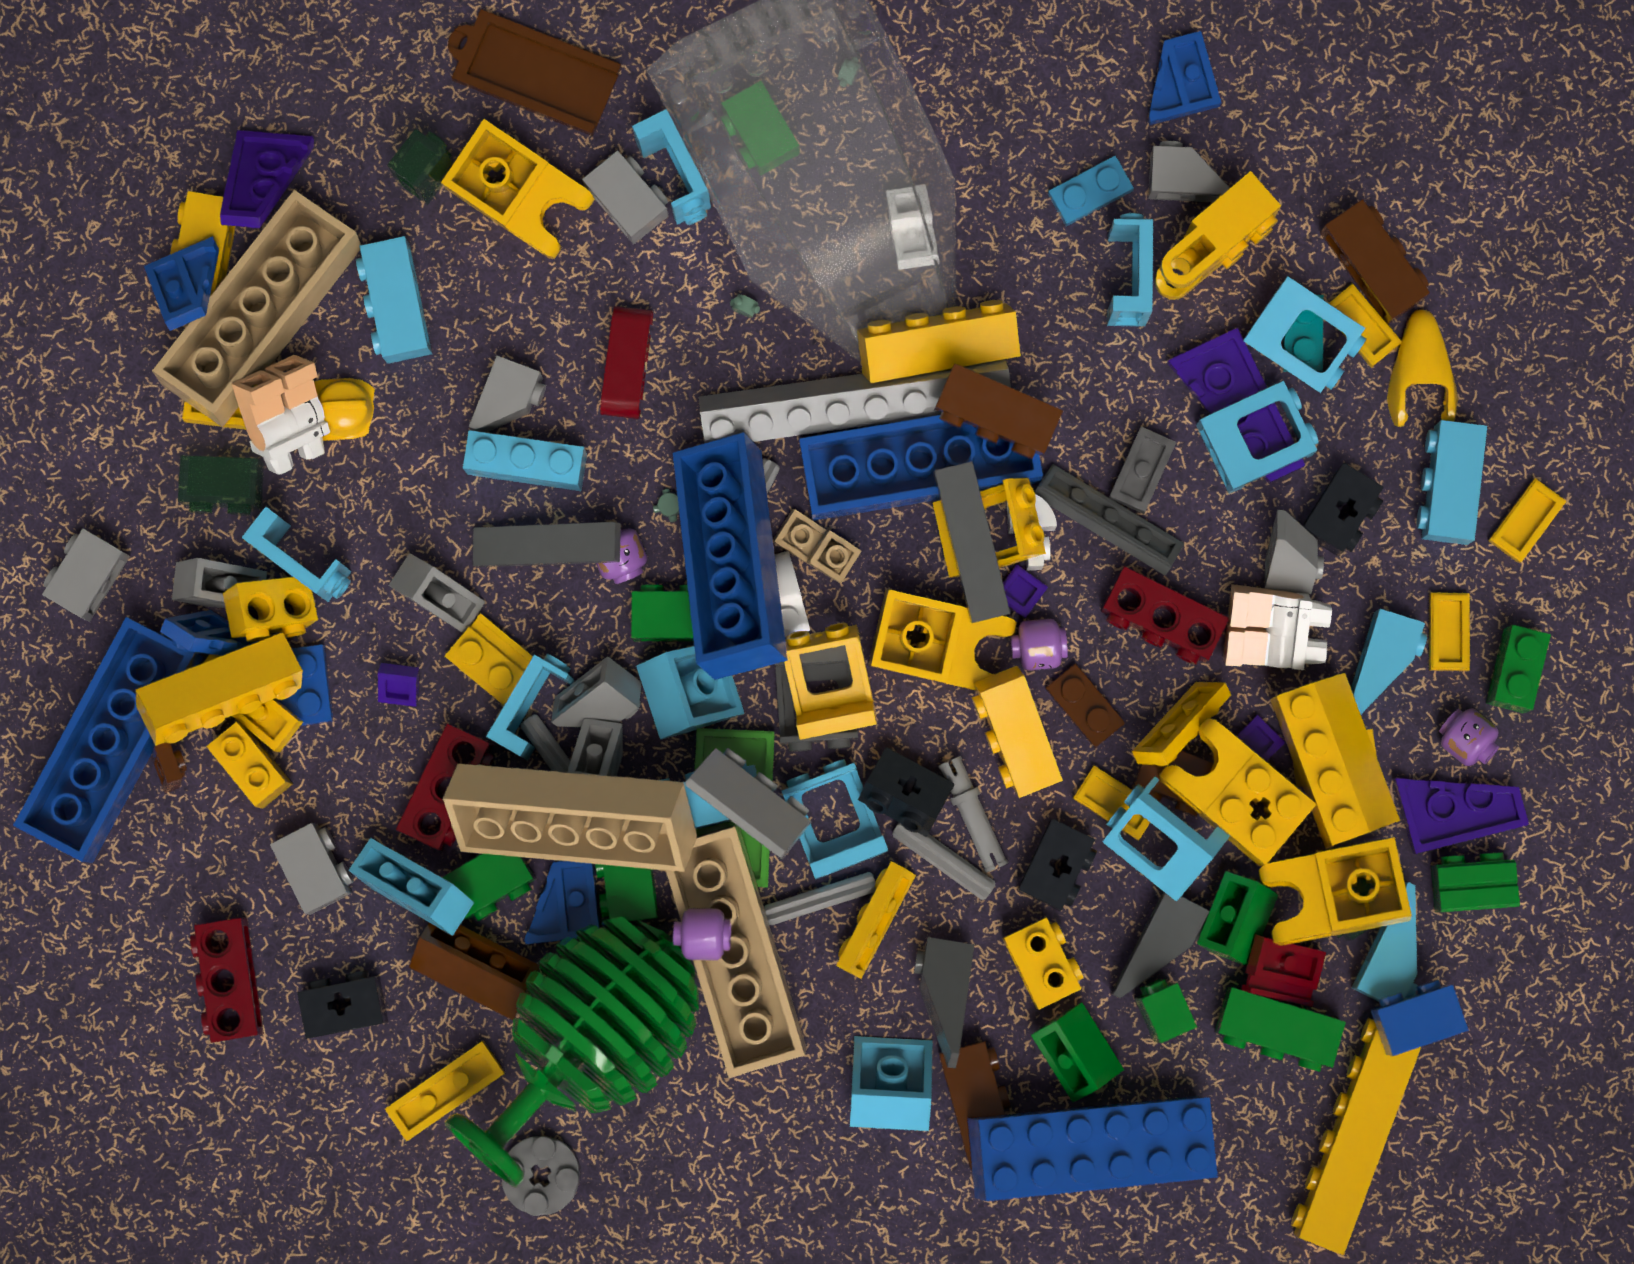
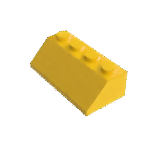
(1335, 759)

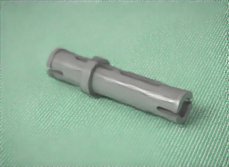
(973, 814)

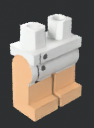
(282, 412)
(1273, 628)

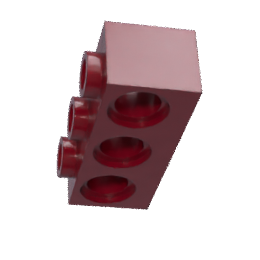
(1183, 610)
(426, 796)
(243, 995)

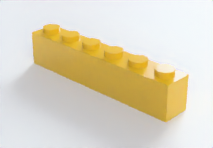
(1354, 1144)

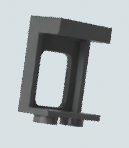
(817, 666)

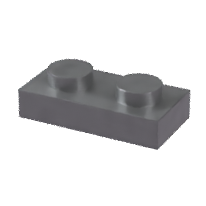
(1142, 470)

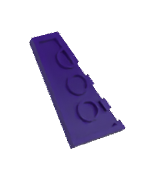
(1225, 374)

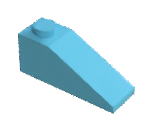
(1386, 653)
(1391, 959)

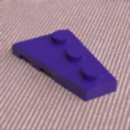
(260, 174)
(1453, 813)

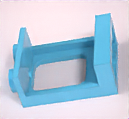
(659, 133)
(1134, 309)
(1278, 318)
(1230, 450)
(265, 535)
(521, 700)
(846, 849)
(1192, 853)

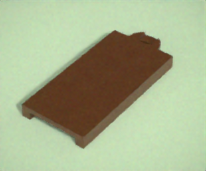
(533, 71)

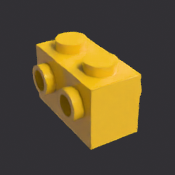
(1037, 966)

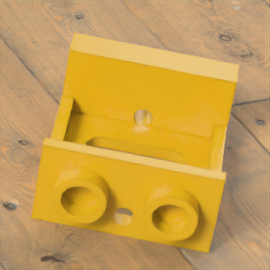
(1024, 519)
(833, 709)

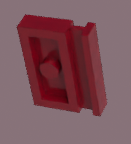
(1283, 971)

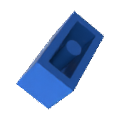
(1418, 1018)

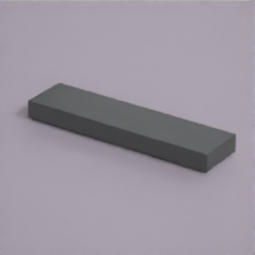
(1109, 519)
(971, 542)
(546, 544)

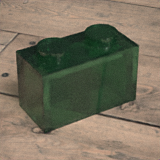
(421, 165)
(220, 484)

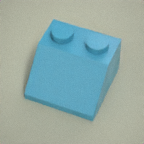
(685, 695)
(891, 1083)

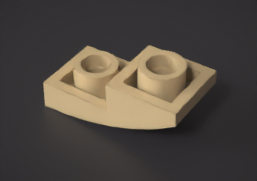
(816, 546)

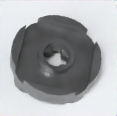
(563, 1177)

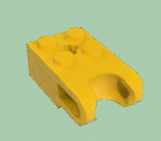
(523, 195)
(1218, 236)
(949, 642)
(1231, 785)
(1327, 892)

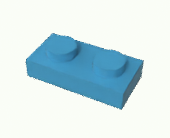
(1090, 190)

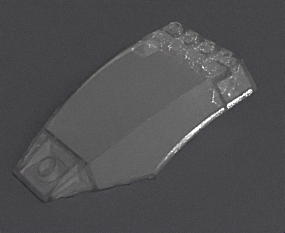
(818, 161)

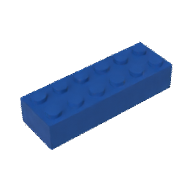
(896, 464)
(729, 557)
(101, 746)
(1092, 1148)

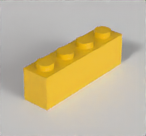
(938, 341)
(219, 689)

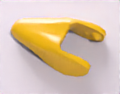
(1421, 361)

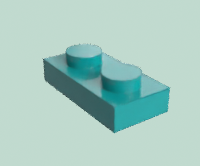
(1306, 339)

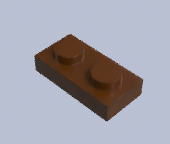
(1085, 706)
(169, 766)

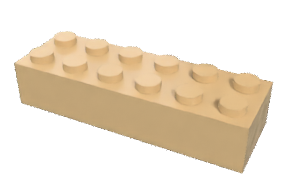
(258, 306)
(571, 817)
(747, 984)

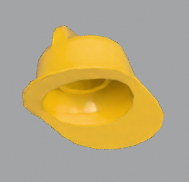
(346, 407)

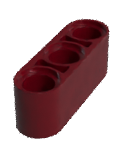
(625, 362)

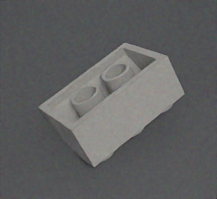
(749, 801)

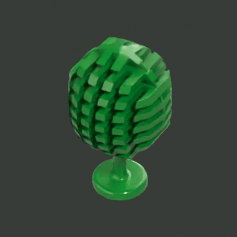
(592, 1029)

